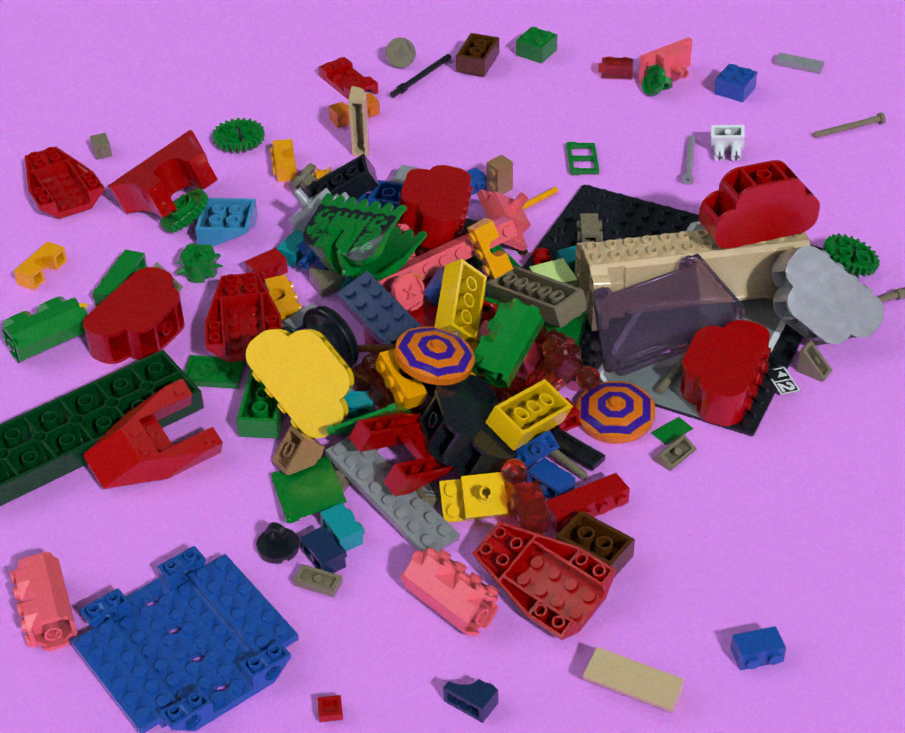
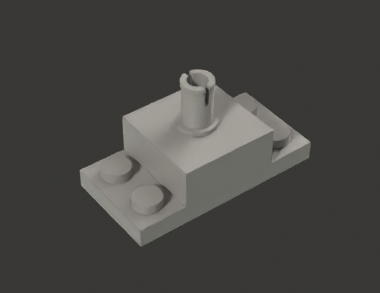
(308, 208)

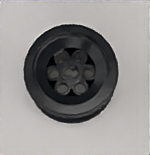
(334, 329)

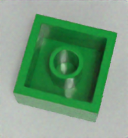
(536, 44)

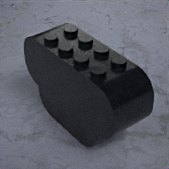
(457, 428)

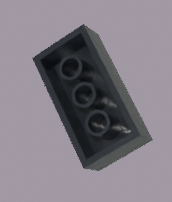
(353, 178)

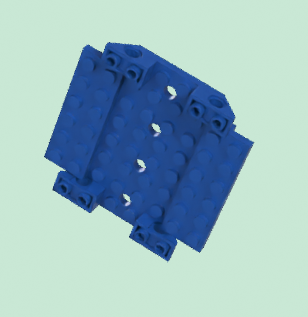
(218, 620)

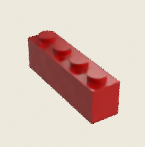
(592, 499)

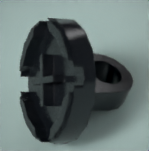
(277, 544)

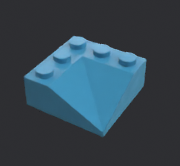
(225, 220)

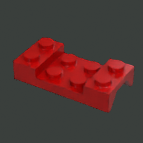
(342, 76)

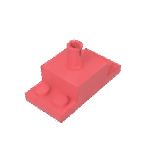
(672, 57)
(498, 205)

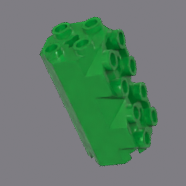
(53, 325)
(508, 343)

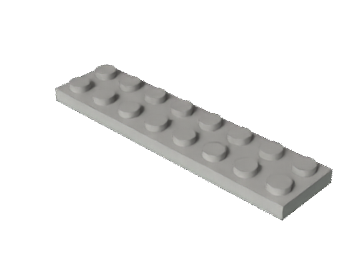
(407, 513)

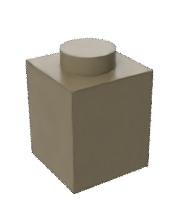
(100, 146)

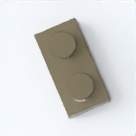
(318, 580)

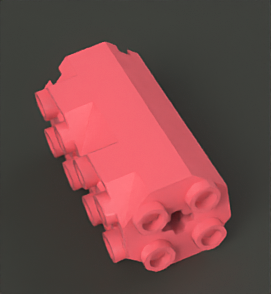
(451, 591)
(43, 602)

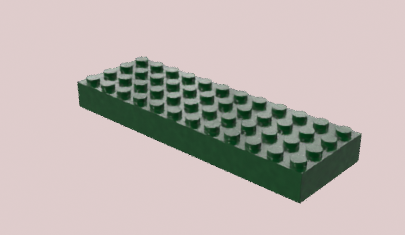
(56, 435)

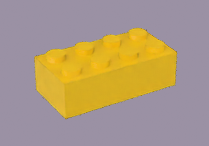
(461, 300)
(528, 414)

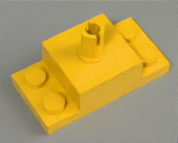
(475, 497)

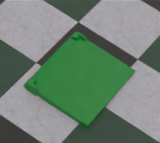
(346, 428)
(308, 490)

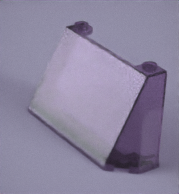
(661, 315)

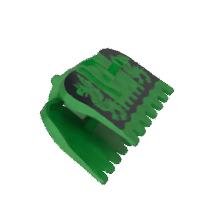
(360, 237)

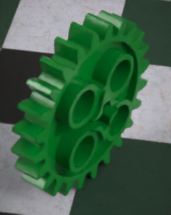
(249, 132)
(852, 254)

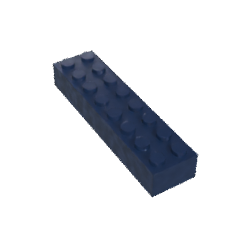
(378, 312)

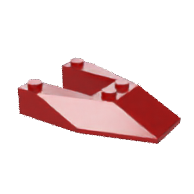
(398, 430)
(139, 449)

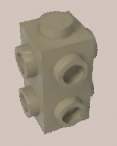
(589, 228)

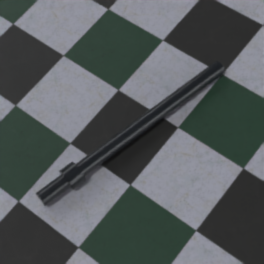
(403, 87)

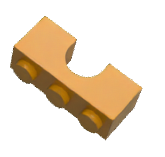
(283, 160)
(482, 235)
(31, 273)
(283, 296)
(406, 392)

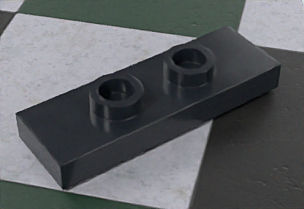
(578, 450)

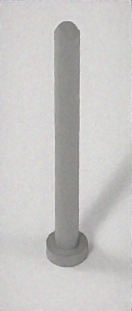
(688, 178)

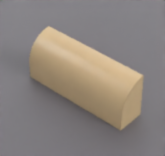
(358, 122)
(634, 679)

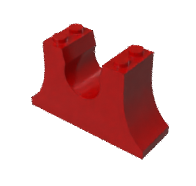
(162, 174)

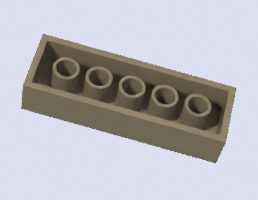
(556, 300)

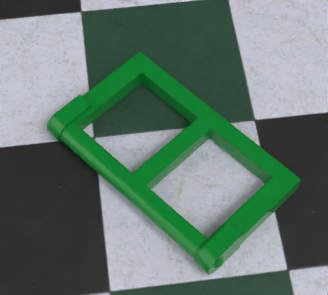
(577, 171)

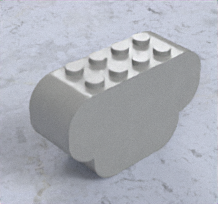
(823, 298)

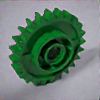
(188, 209)

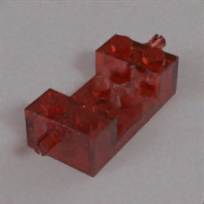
(557, 368)

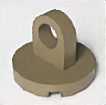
(400, 52)
(304, 178)

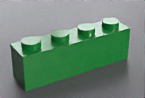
(124, 267)

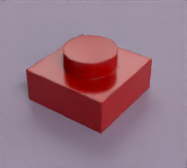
(330, 708)

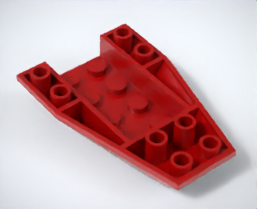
(61, 183)
(238, 315)
(551, 588)

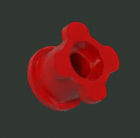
(541, 255)

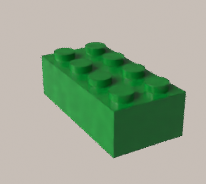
(258, 412)

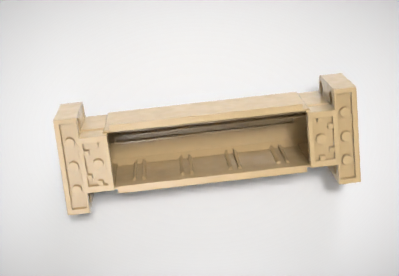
(640, 259)

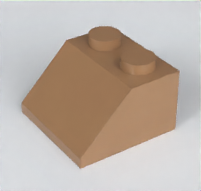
(297, 451)

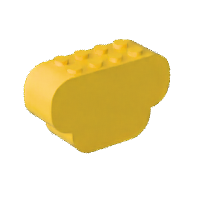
(303, 377)

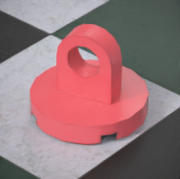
(408, 291)

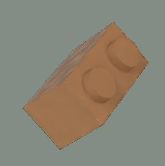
(499, 174)

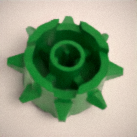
(198, 262)

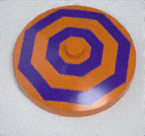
(434, 355)
(616, 412)

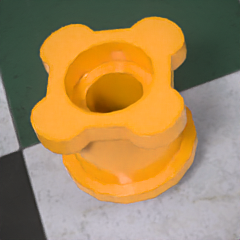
(321, 173)

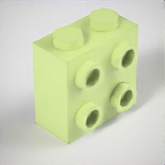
(556, 270)

